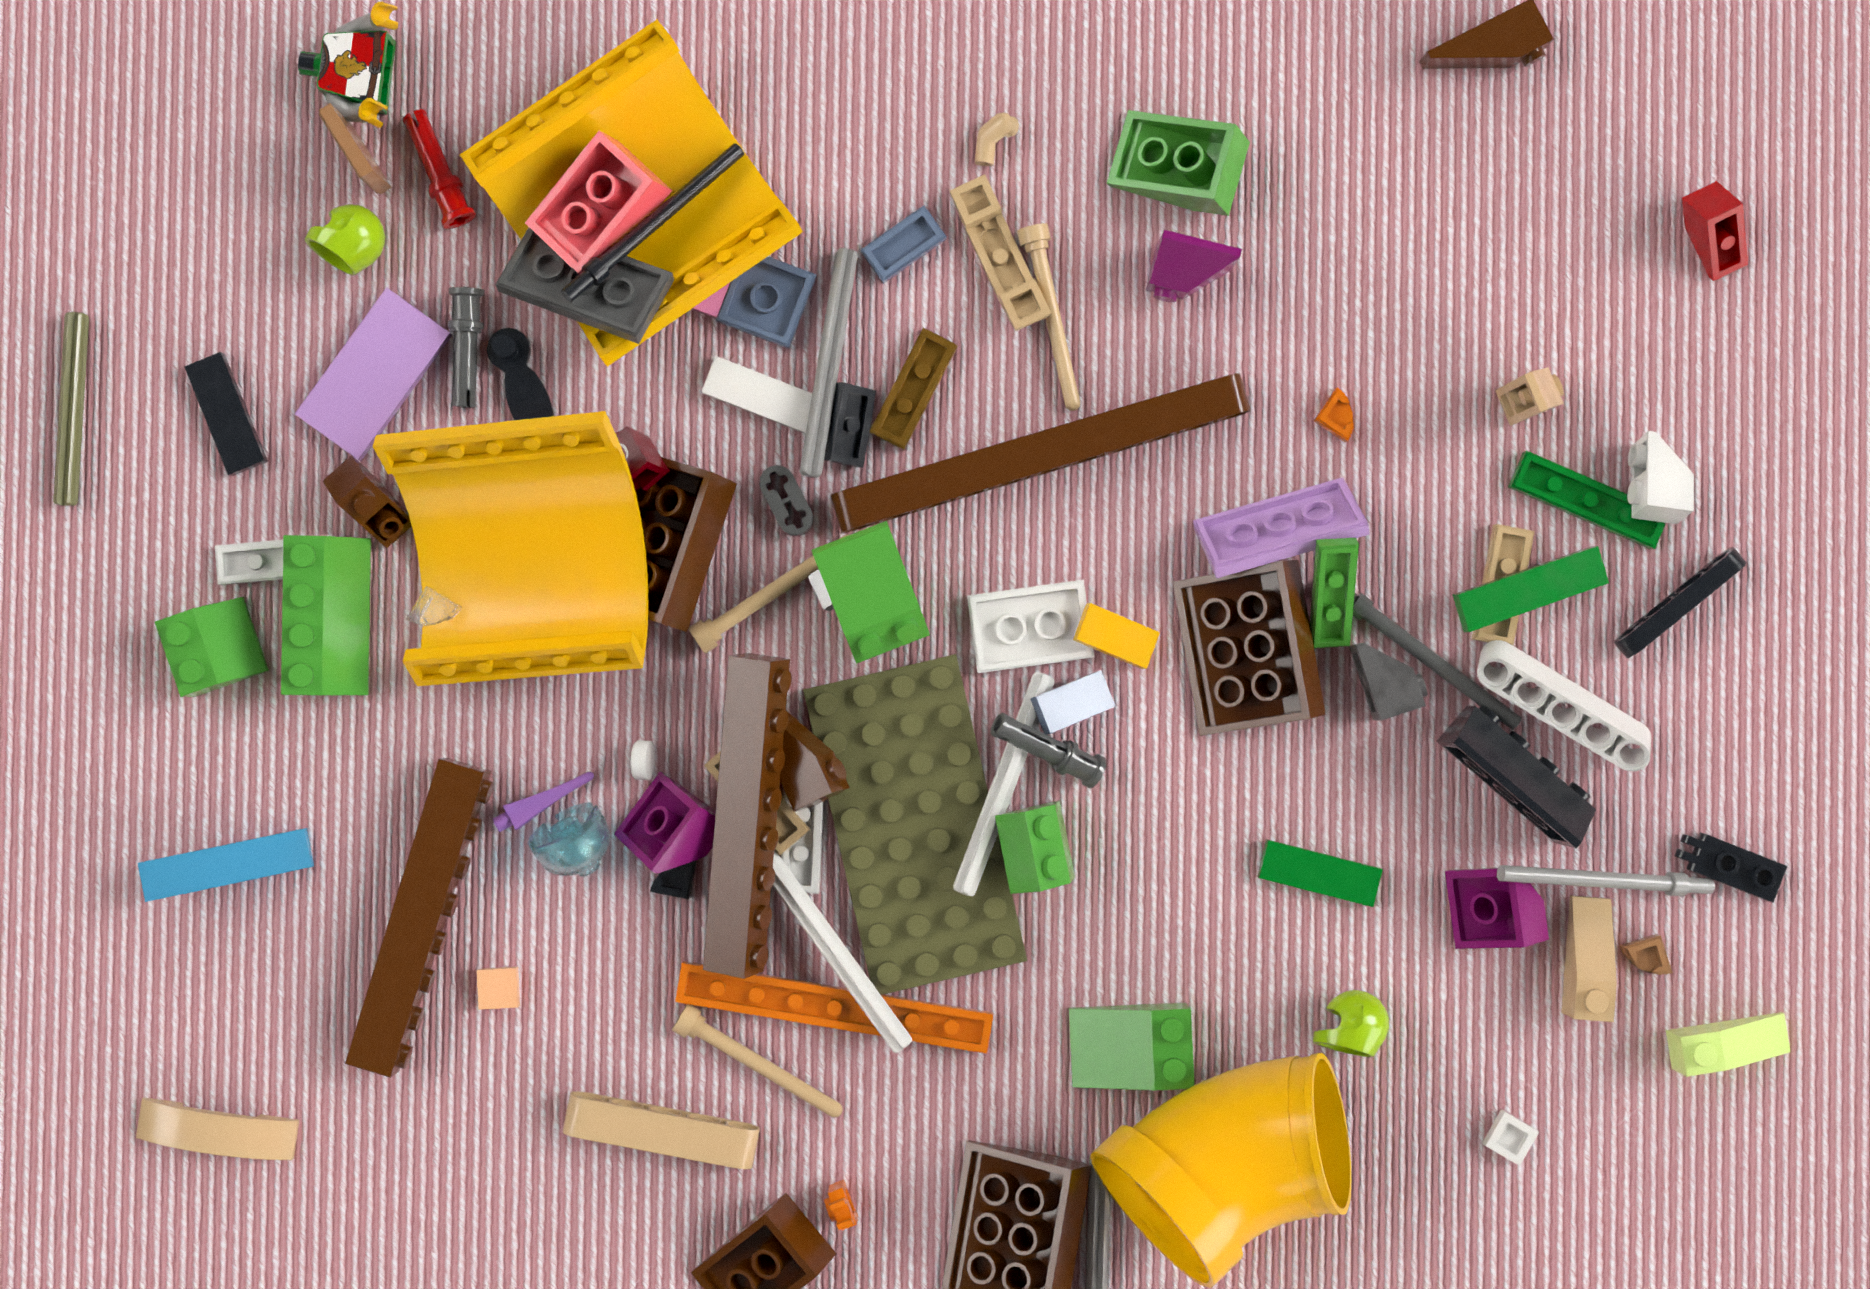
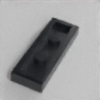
(226, 414)

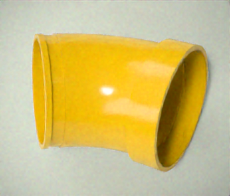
(1232, 1162)

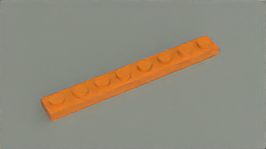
(831, 1007)

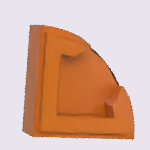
(1337, 415)

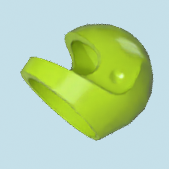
(349, 240)
(1361, 1027)

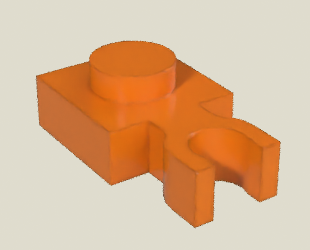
(840, 1206)

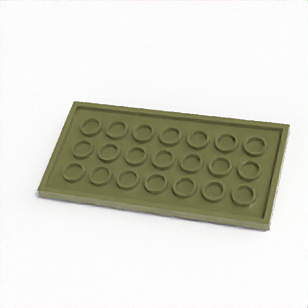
(910, 822)

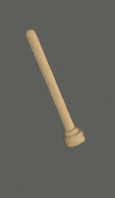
(1035, 241)
(710, 632)
(693, 1025)

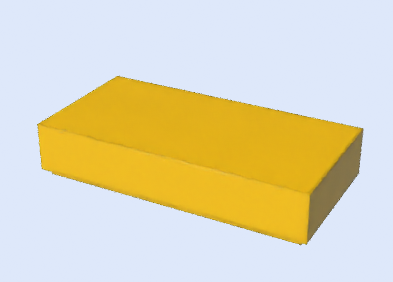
(1116, 636)

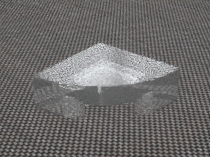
(432, 608)

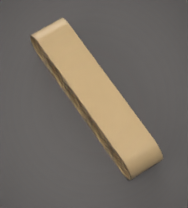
(661, 1130)

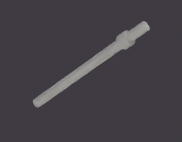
(1672, 883)

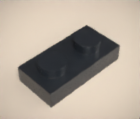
(850, 425)

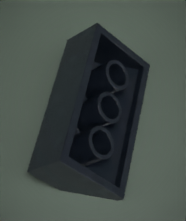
(1518, 776)

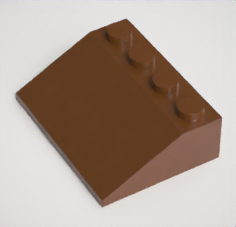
(680, 532)
(1249, 648)
(1015, 1220)

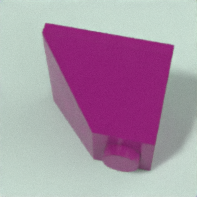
(1187, 264)
(668, 826)
(1494, 911)

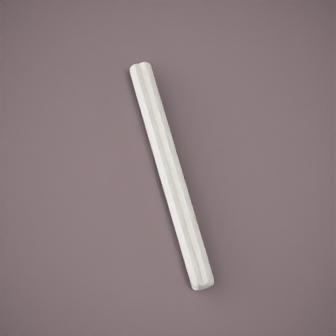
(999, 795)
(839, 957)

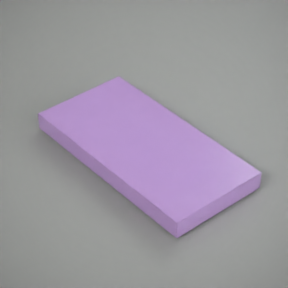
(373, 374)
(1279, 527)

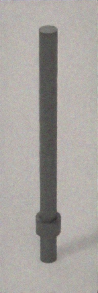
(1364, 609)

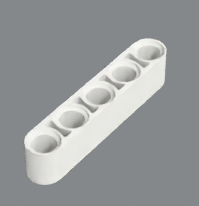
(1572, 721)

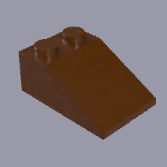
(768, 1253)

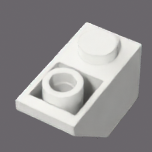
(1660, 482)

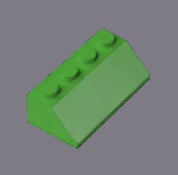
(325, 615)

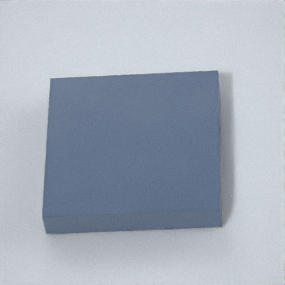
(768, 301)

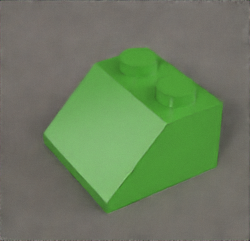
(211, 647)
(1035, 848)

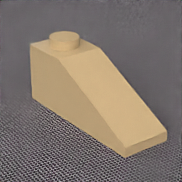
(1530, 395)
(1589, 961)

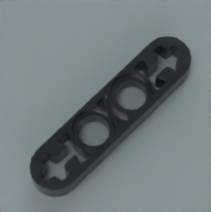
(1680, 602)

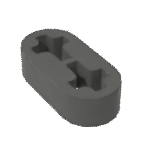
(777, 505)

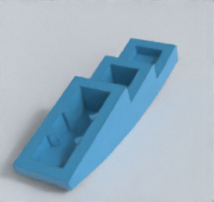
(225, 864)

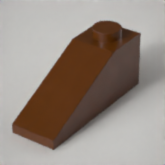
(1497, 43)
(810, 768)

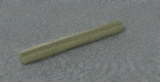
(71, 409)

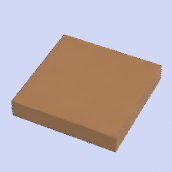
(354, 149)

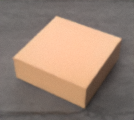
(498, 988)

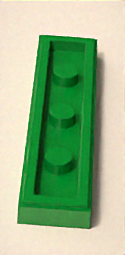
(1582, 499)
(1530, 589)

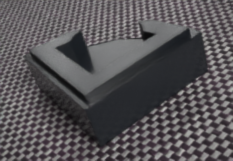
(675, 881)

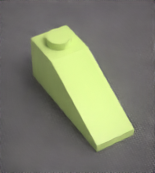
(1727, 1044)

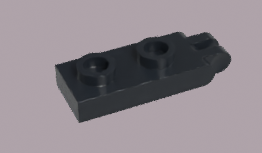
(1733, 866)

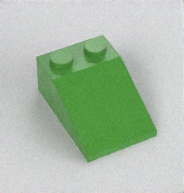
(1180, 161)
(870, 592)
(1132, 1047)

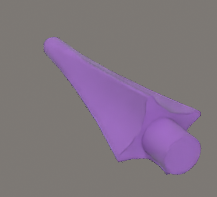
(524, 810)

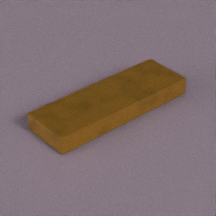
(913, 389)

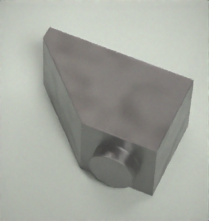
(1387, 683)

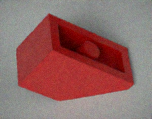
(1716, 229)

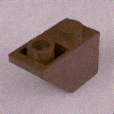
(367, 501)

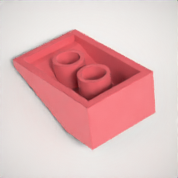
(597, 202)

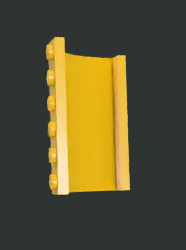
(665, 120)
(534, 542)

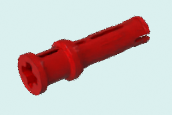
(443, 185)

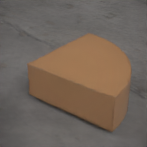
(1648, 955)

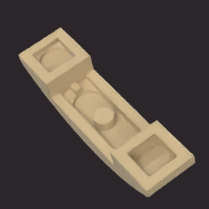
(999, 253)
(216, 1132)

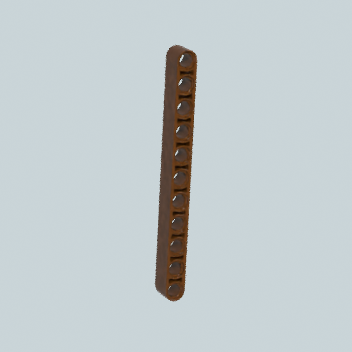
(1040, 453)

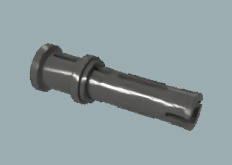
(465, 327)
(1063, 756)

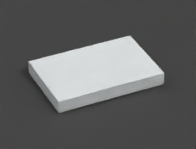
(1027, 626)

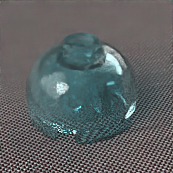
(572, 843)

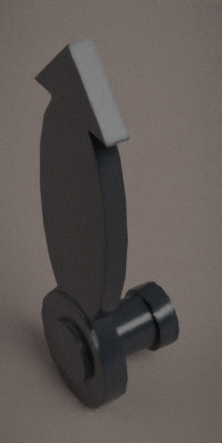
(524, 390)

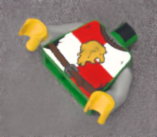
(356, 65)

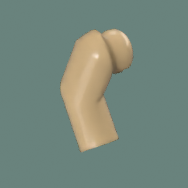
(990, 133)

